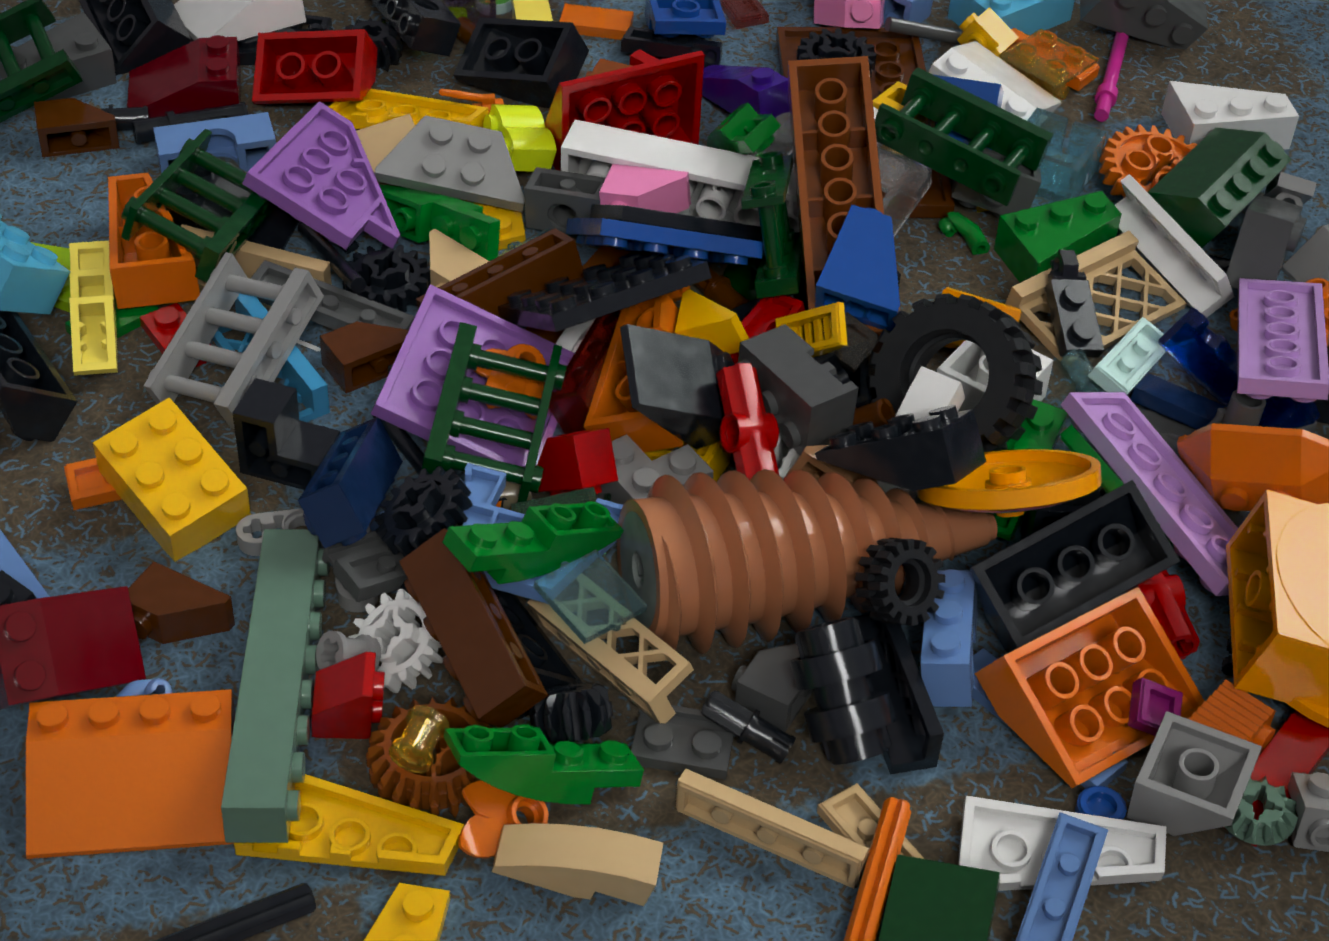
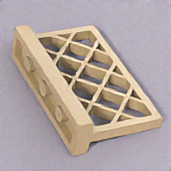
(1101, 265)

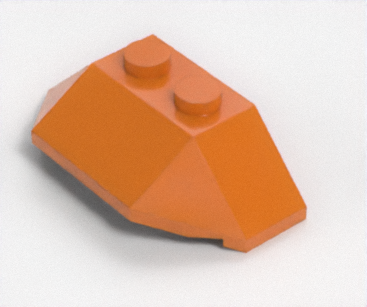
(1245, 461)

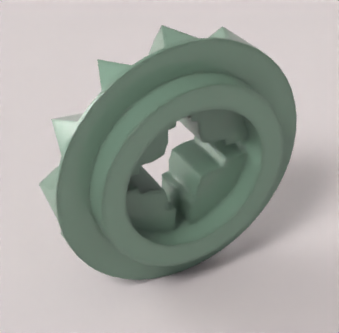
(1273, 824)

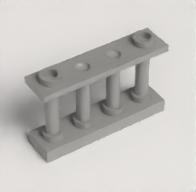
(266, 352)

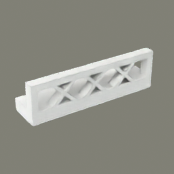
(1172, 251)

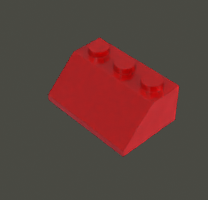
(314, 66)

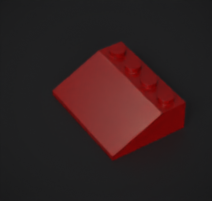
(644, 98)

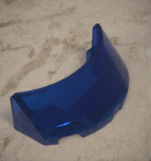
(1214, 367)

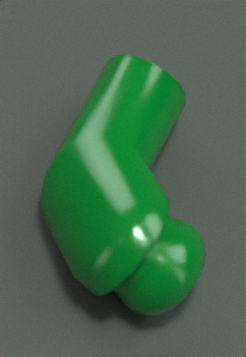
(969, 230)

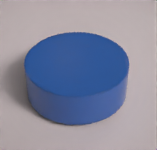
(1101, 802)

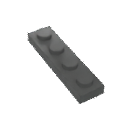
(338, 305)

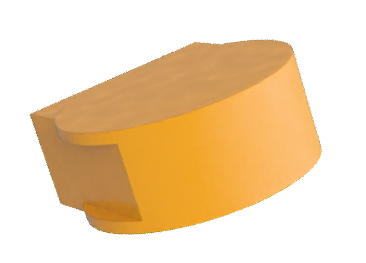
(1282, 603)

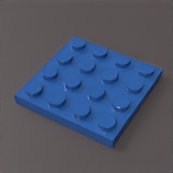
(663, 240)

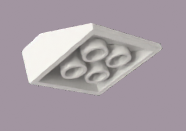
(238, 17)
(979, 64)

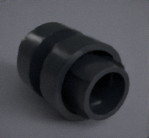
(848, 711)

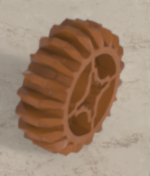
(429, 790)

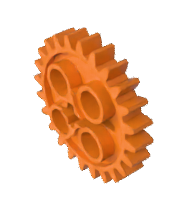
(1142, 156)

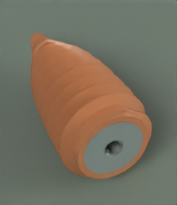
(769, 549)

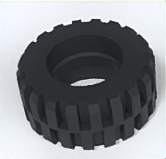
(951, 319)

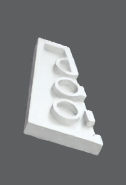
(1016, 837)

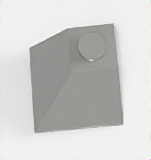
(1192, 777)

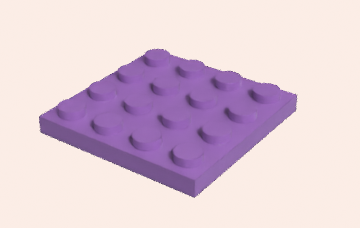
(419, 371)

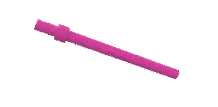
(1107, 91)

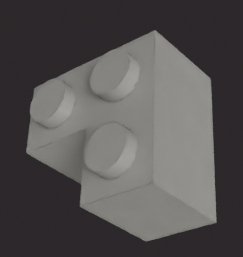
(638, 472)

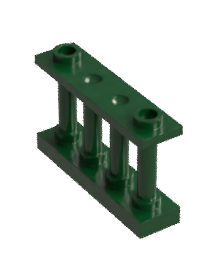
(41, 79)
(971, 117)
(229, 232)
(781, 259)
(460, 388)

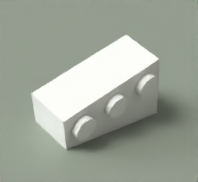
(1200, 108)

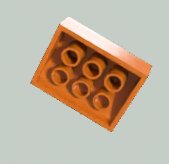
(1075, 686)
(127, 773)

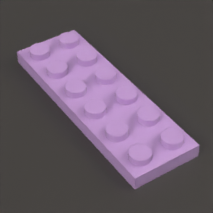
(1282, 340)
(1170, 489)

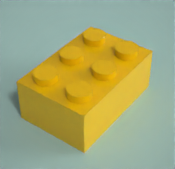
(172, 479)

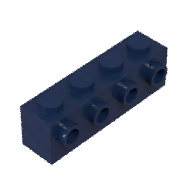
(350, 484)

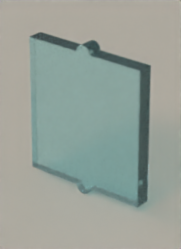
(590, 596)

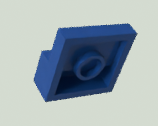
(687, 17)

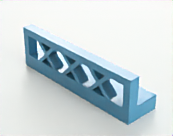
(297, 370)

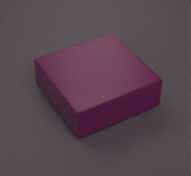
(1150, 704)

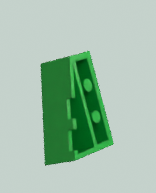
(1034, 235)

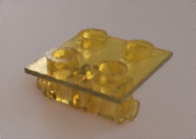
(1049, 61)

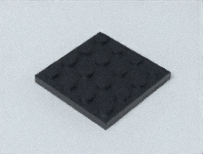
(602, 290)

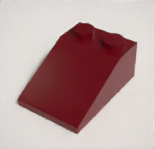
(189, 78)
(67, 646)

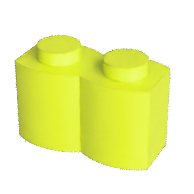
(524, 135)

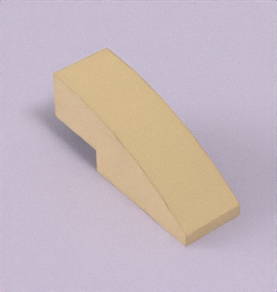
(579, 860)

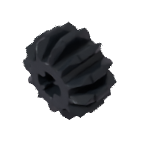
(386, 40)
(573, 712)

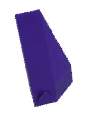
(744, 84)

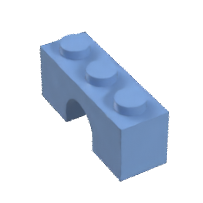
(237, 137)
(949, 642)

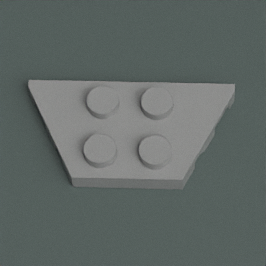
(454, 162)

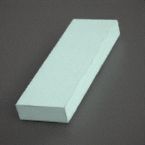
(1129, 359)

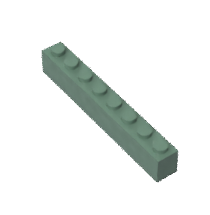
(275, 690)

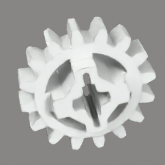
(404, 645)

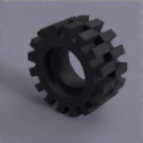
(920, 585)

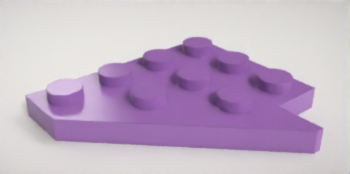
(325, 180)

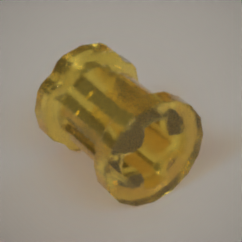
(419, 739)

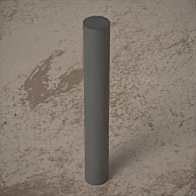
(922, 30)

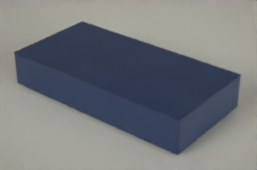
(1174, 402)

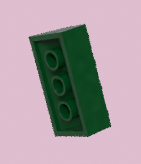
(1218, 180)

